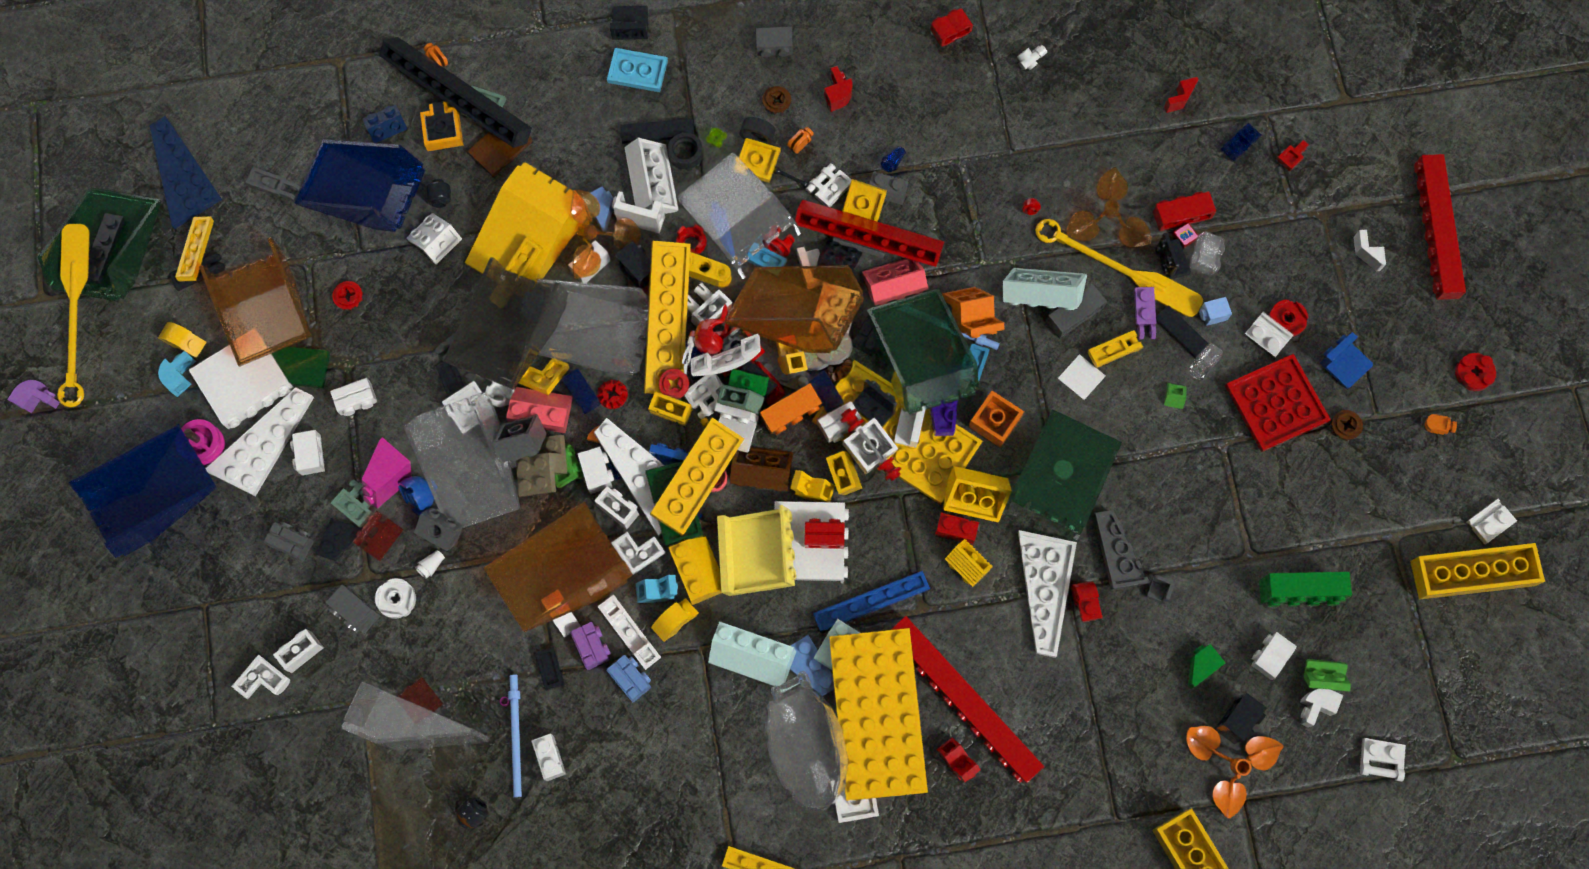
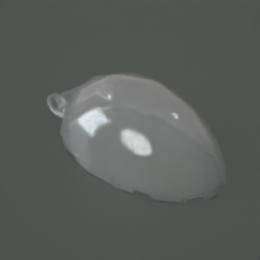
(806, 744)

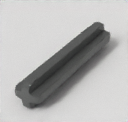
(862, 248)

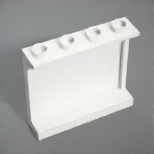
(237, 390)
(816, 563)

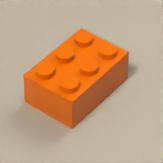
(791, 409)

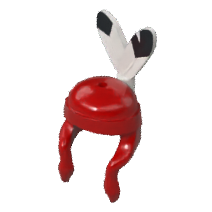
(705, 338)

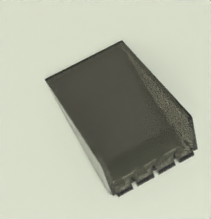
(505, 325)

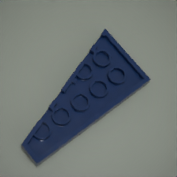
(183, 180)

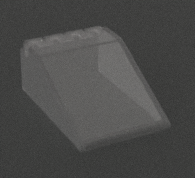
(736, 210)
(600, 327)
(462, 460)
(402, 724)

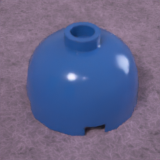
(417, 493)

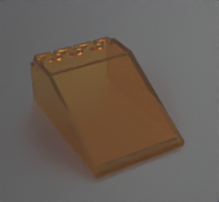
(798, 305)
(259, 307)
(558, 570)

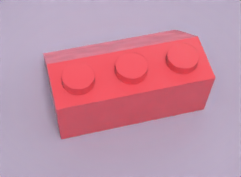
(895, 281)
(551, 408)

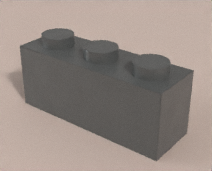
(1064, 321)

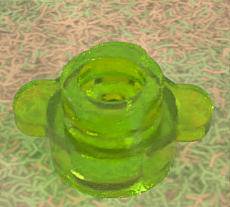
(719, 133)

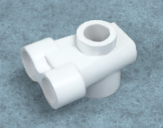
(1029, 58)

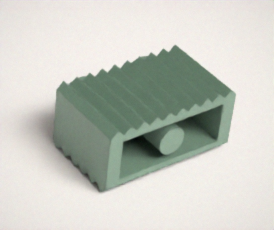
(740, 399)

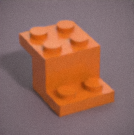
(974, 311)

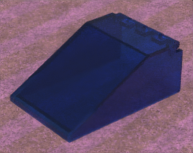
(362, 183)
(144, 490)

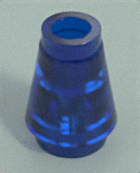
(892, 160)

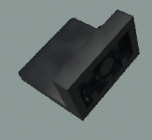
(629, 22)
(837, 254)
(1172, 257)
(875, 403)

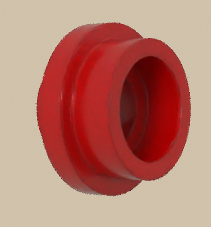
(1031, 206)

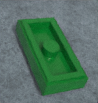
(749, 381)

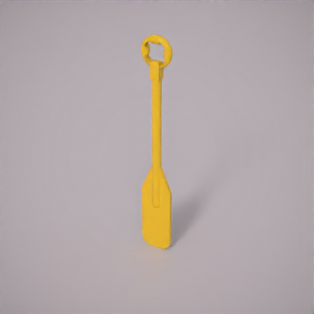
(74, 277)
(1165, 290)

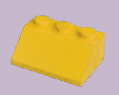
(976, 494)
(697, 568)

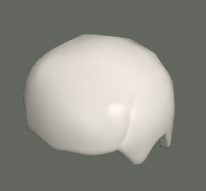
(499, 394)

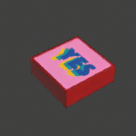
(1186, 235)

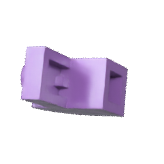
(30, 393)

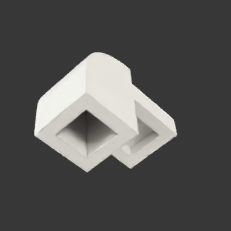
(1319, 700)

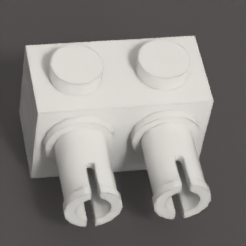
(711, 308)

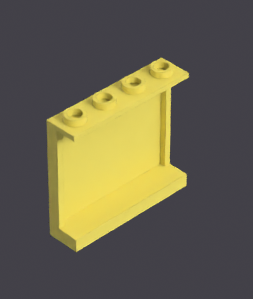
(756, 552)

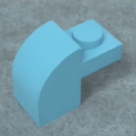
(171, 373)
(656, 589)

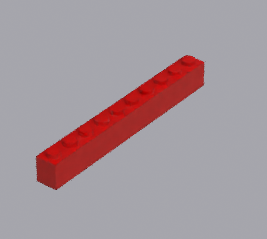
(971, 706)

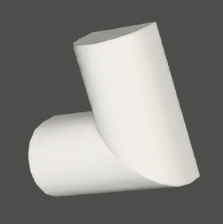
(634, 556)
(260, 673)

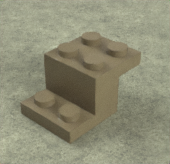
(538, 472)

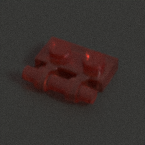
(382, 540)

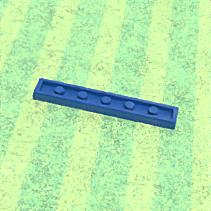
(872, 601)

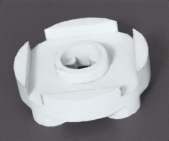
(388, 590)

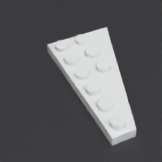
(257, 450)
(631, 462)
(1047, 578)

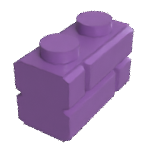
(590, 646)

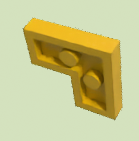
(547, 379)

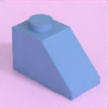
(605, 200)

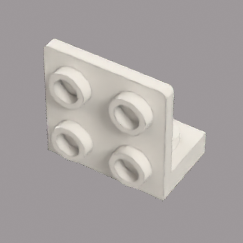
(434, 237)
(740, 422)

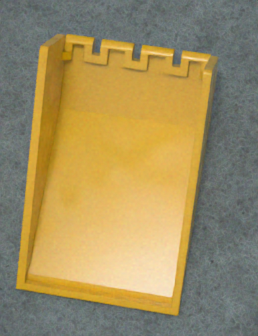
(524, 209)

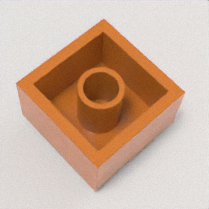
(996, 419)

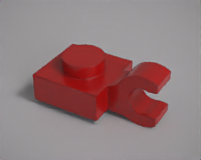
(1292, 156)

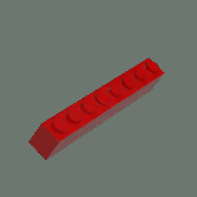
(1440, 227)
(869, 233)

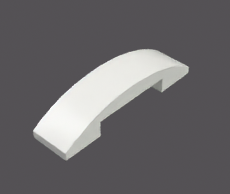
(727, 360)
(629, 632)

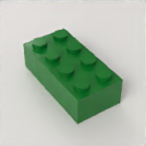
(1305, 588)

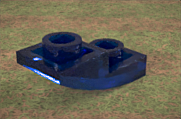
(1241, 142)

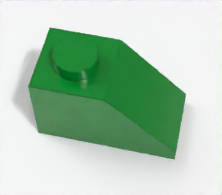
(1203, 664)

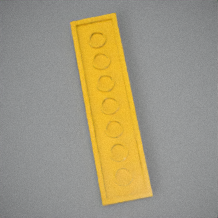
(666, 312)

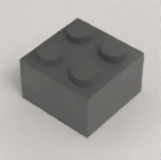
(520, 438)
(353, 609)

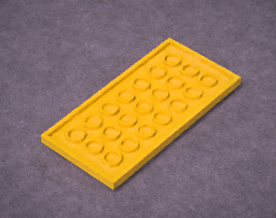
(932, 460)
(878, 713)

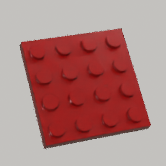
(1277, 402)

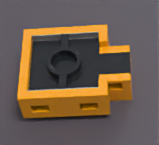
(441, 127)

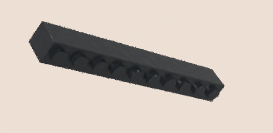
(455, 92)

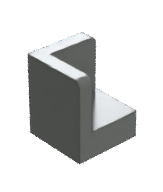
(1160, 589)

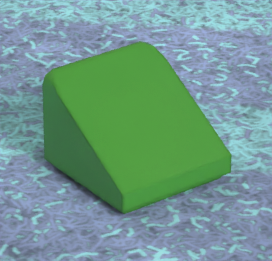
(1175, 396)

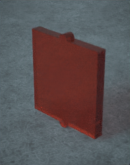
(422, 695)

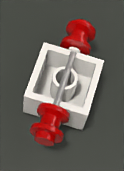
(870, 445)

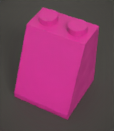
(384, 473)

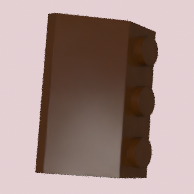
(762, 468)

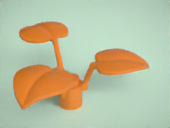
(1262, 755)

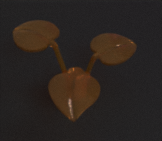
(1111, 187)
(583, 209)

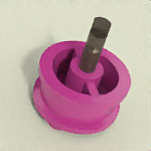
(205, 439)

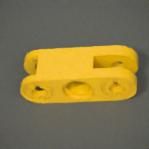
(717, 275)

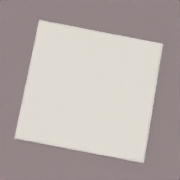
(1081, 377)

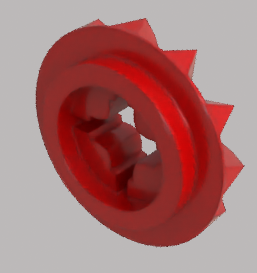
(340, 292)
(672, 374)
(616, 401)

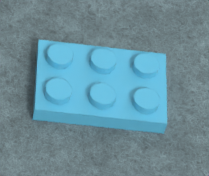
(637, 70)

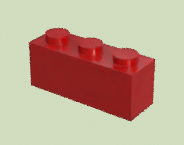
(1184, 210)

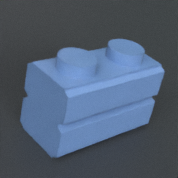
(629, 678)

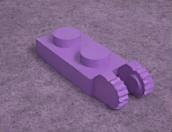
(1145, 311)

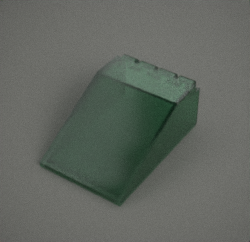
(130, 248)
(924, 351)
(1065, 471)

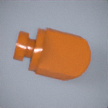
(435, 54)
(800, 139)
(1440, 424)

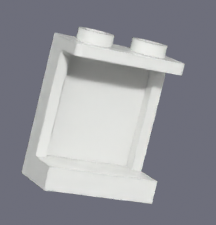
(645, 219)

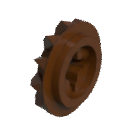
(775, 93)
(839, 373)
(1355, 423)

